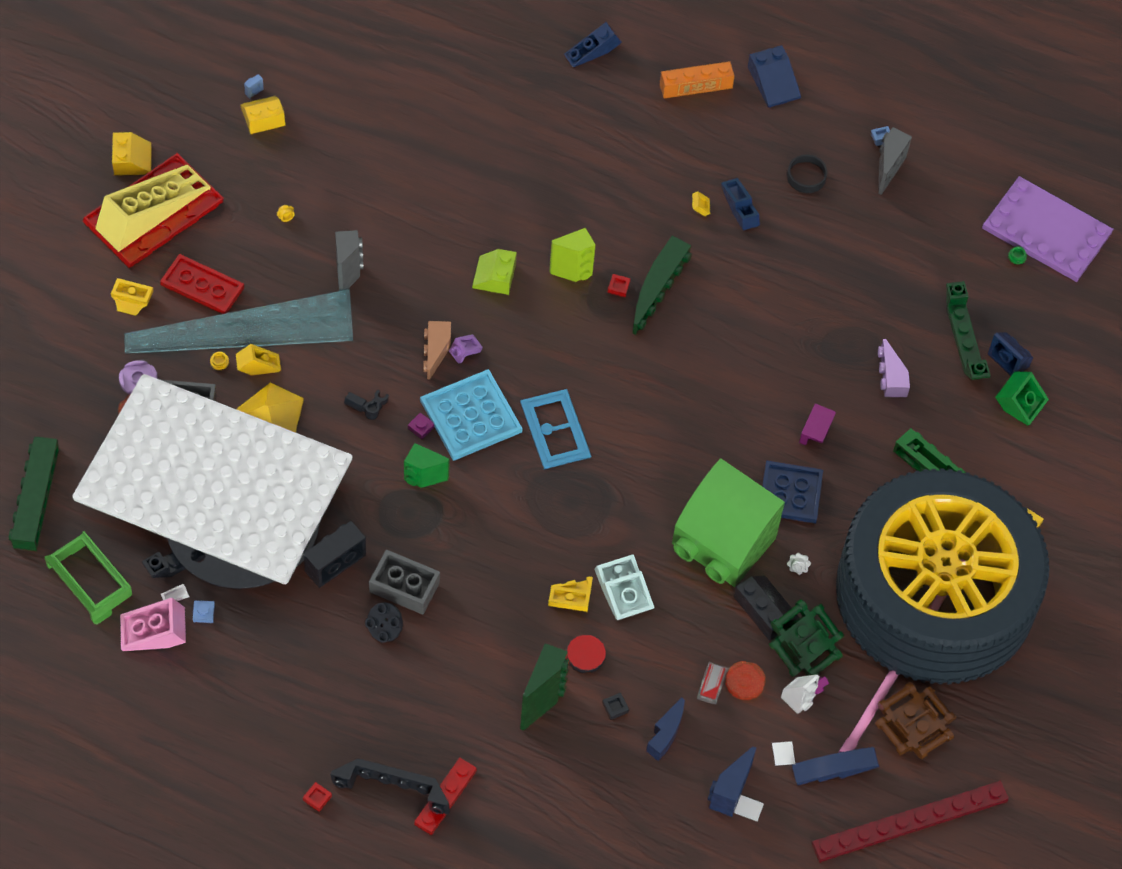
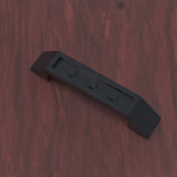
(169, 565)
(347, 774)

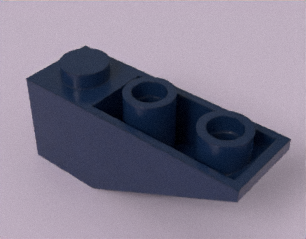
(593, 46)

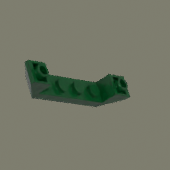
(963, 332)

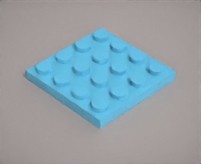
(471, 414)

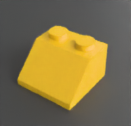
(263, 114)
(130, 154)

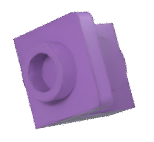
(464, 346)

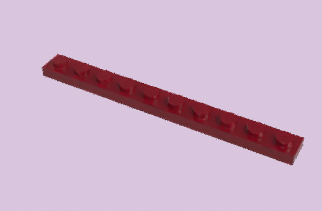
(909, 821)

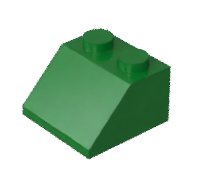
(1022, 397)
(425, 467)

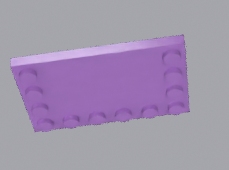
(1047, 228)

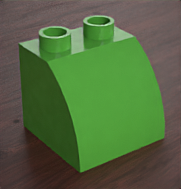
(727, 524)

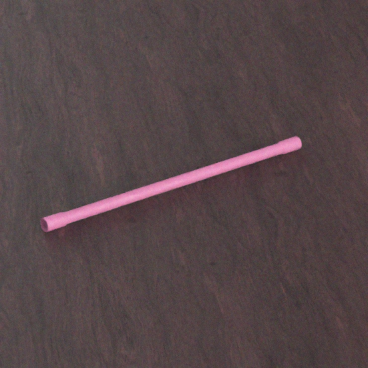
(852, 741)

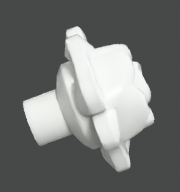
(798, 563)

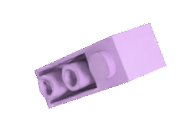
(895, 375)

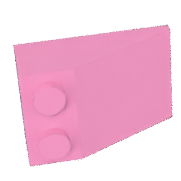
(153, 626)

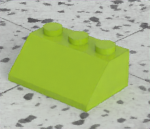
(573, 256)

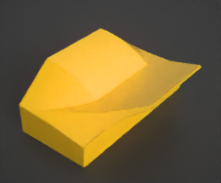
(130, 296)

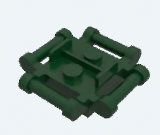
(805, 639)

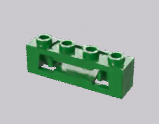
(930, 457)

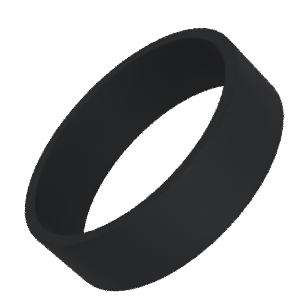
(810, 159)

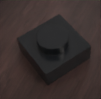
(615, 706)

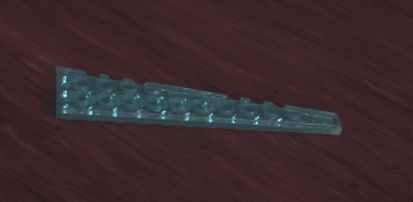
(290, 322)

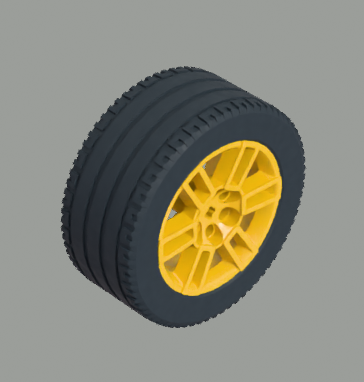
(976, 525)

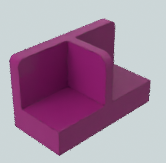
(817, 424)

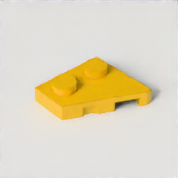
(571, 595)

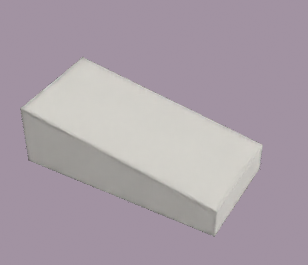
(177, 593)

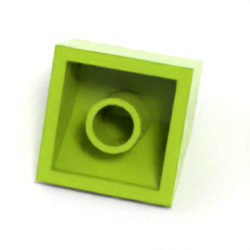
(495, 271)

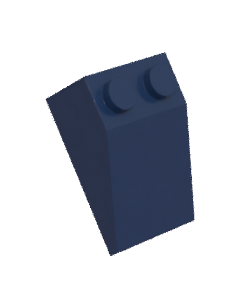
(774, 76)
(727, 789)

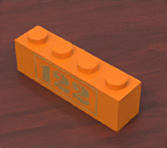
(696, 79)

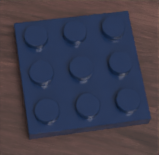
(796, 487)

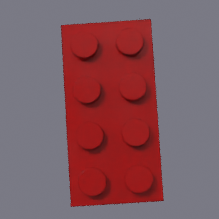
(202, 284)

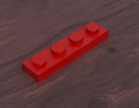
(452, 788)

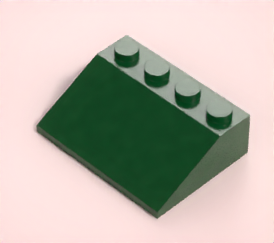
(545, 684)

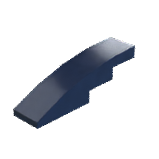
(835, 765)

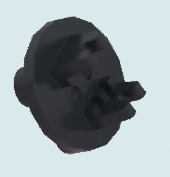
(378, 615)

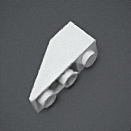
(801, 692)

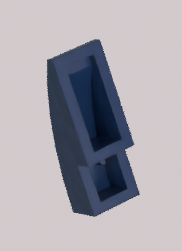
(741, 204)
(666, 731)

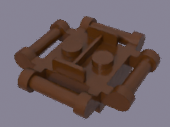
(915, 721)

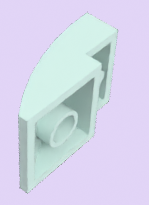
(624, 587)

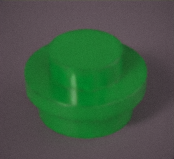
(1017, 255)

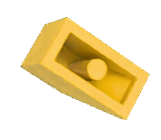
(257, 361)

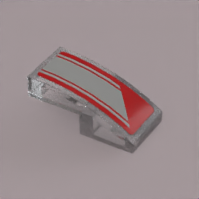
(712, 683)

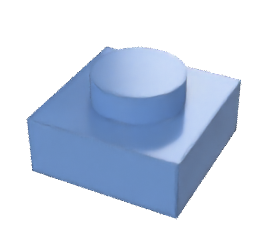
(253, 86)
(877, 134)
(203, 611)

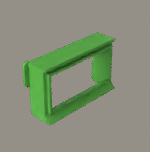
(103, 609)

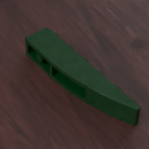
(660, 278)

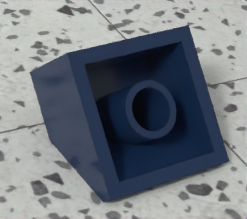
(1009, 353)

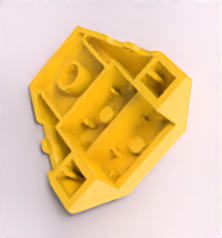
(275, 406)

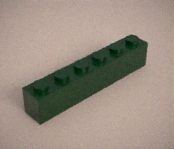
(34, 494)

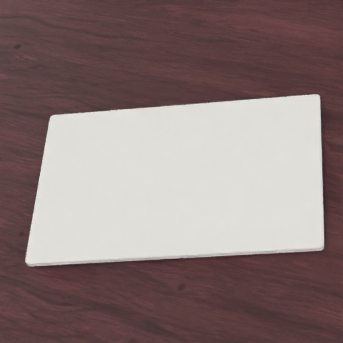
(213, 478)

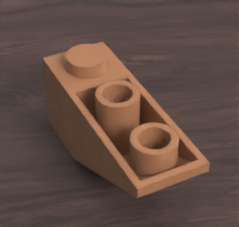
(438, 345)

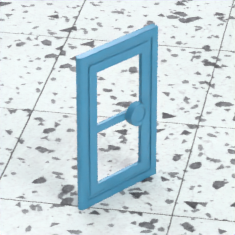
(537, 432)

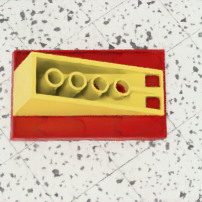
(152, 210)

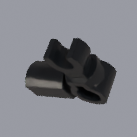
(370, 408)

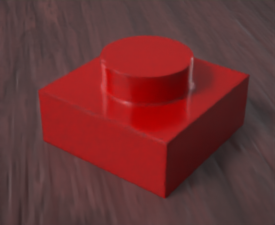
(619, 285)
(317, 796)

